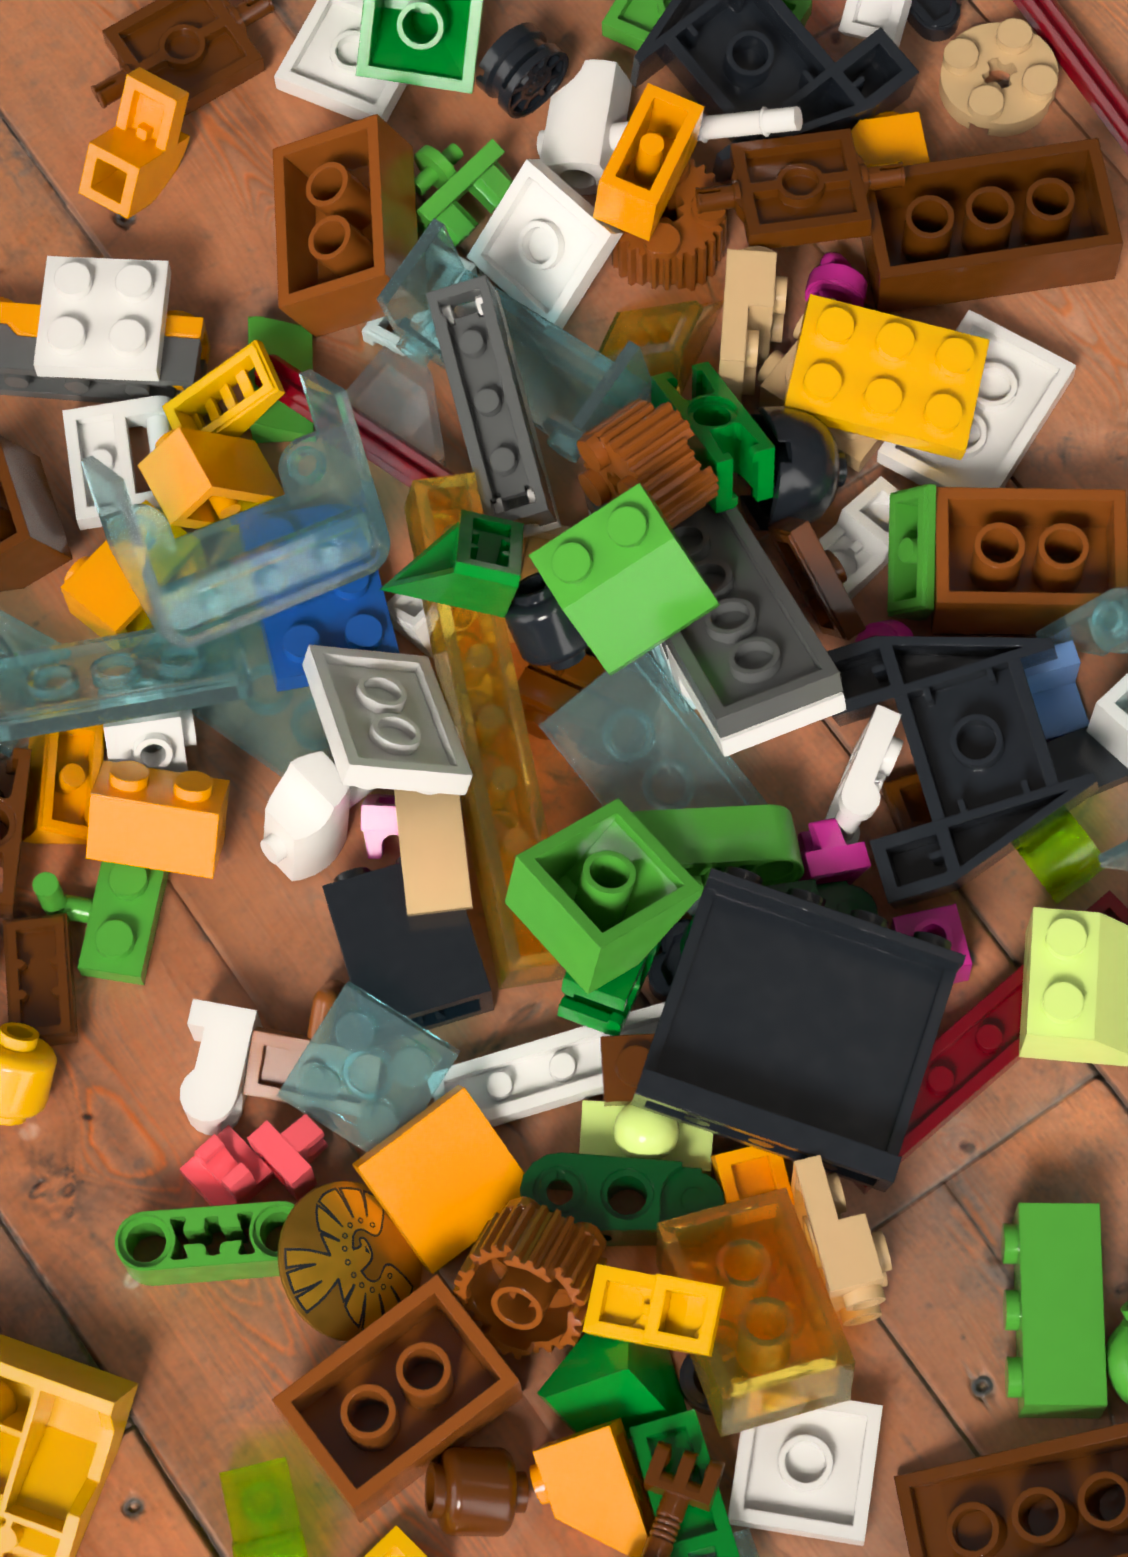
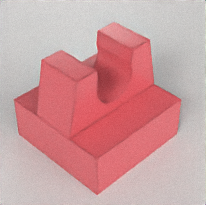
(290, 1153)
(226, 1170)

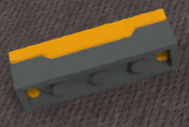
(183, 361)

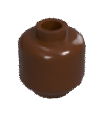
(475, 1491)

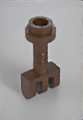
(677, 1493)

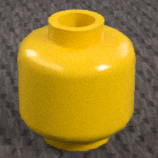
(25, 1073)

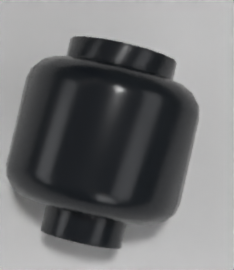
(542, 628)

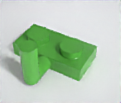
(118, 919)

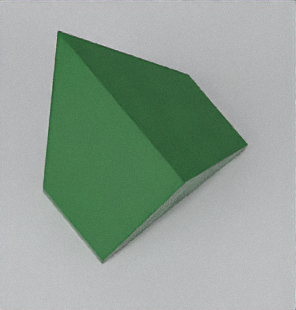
(468, 566)
(612, 1381)

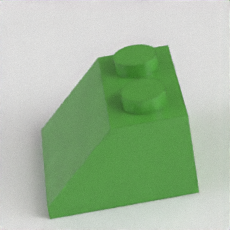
(624, 579)
(600, 894)

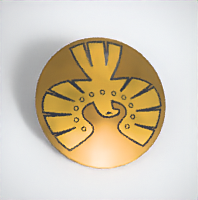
(344, 1260)

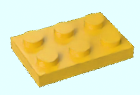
(887, 376)

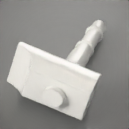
(592, 115)
(308, 816)

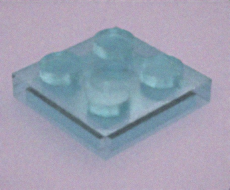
(367, 1069)

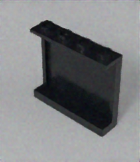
(798, 1027)

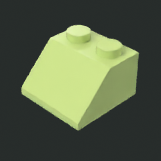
(1075, 988)

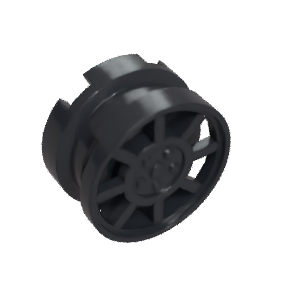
(520, 68)

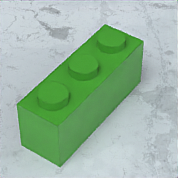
(1055, 1310)

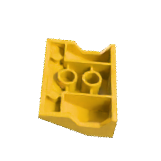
(55, 1447)

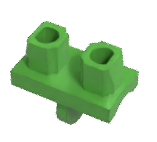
(479, 176)

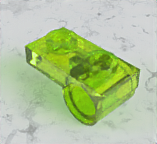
(1061, 857)
(263, 1510)

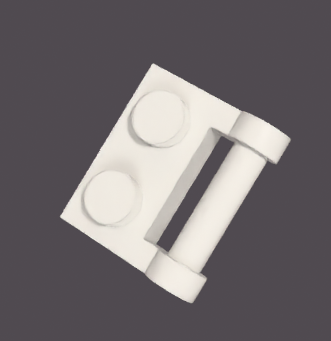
(104, 434)
(865, 773)

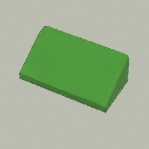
(296, 347)
(912, 553)

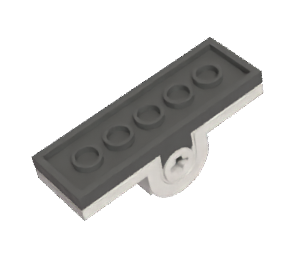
(754, 658)

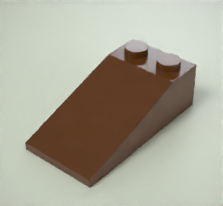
(1023, 1501)

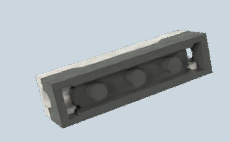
(492, 405)

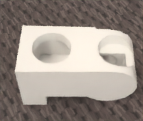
(214, 1089)

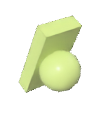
(643, 1135)

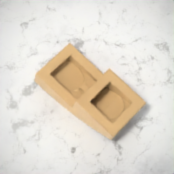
(432, 852)

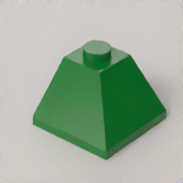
(421, 42)

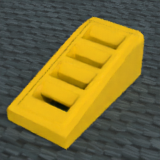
(202, 397)

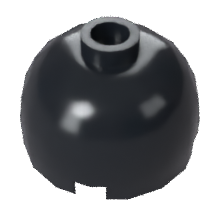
(805, 468)

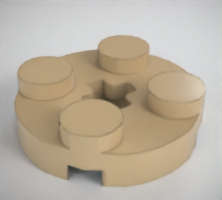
(1004, 48)

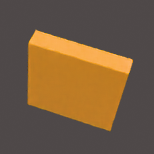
(442, 1177)

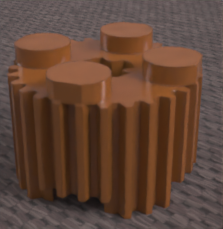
(682, 243)
(647, 449)
(530, 1277)

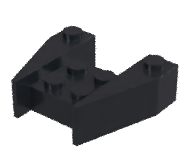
(762, 56)
(972, 748)

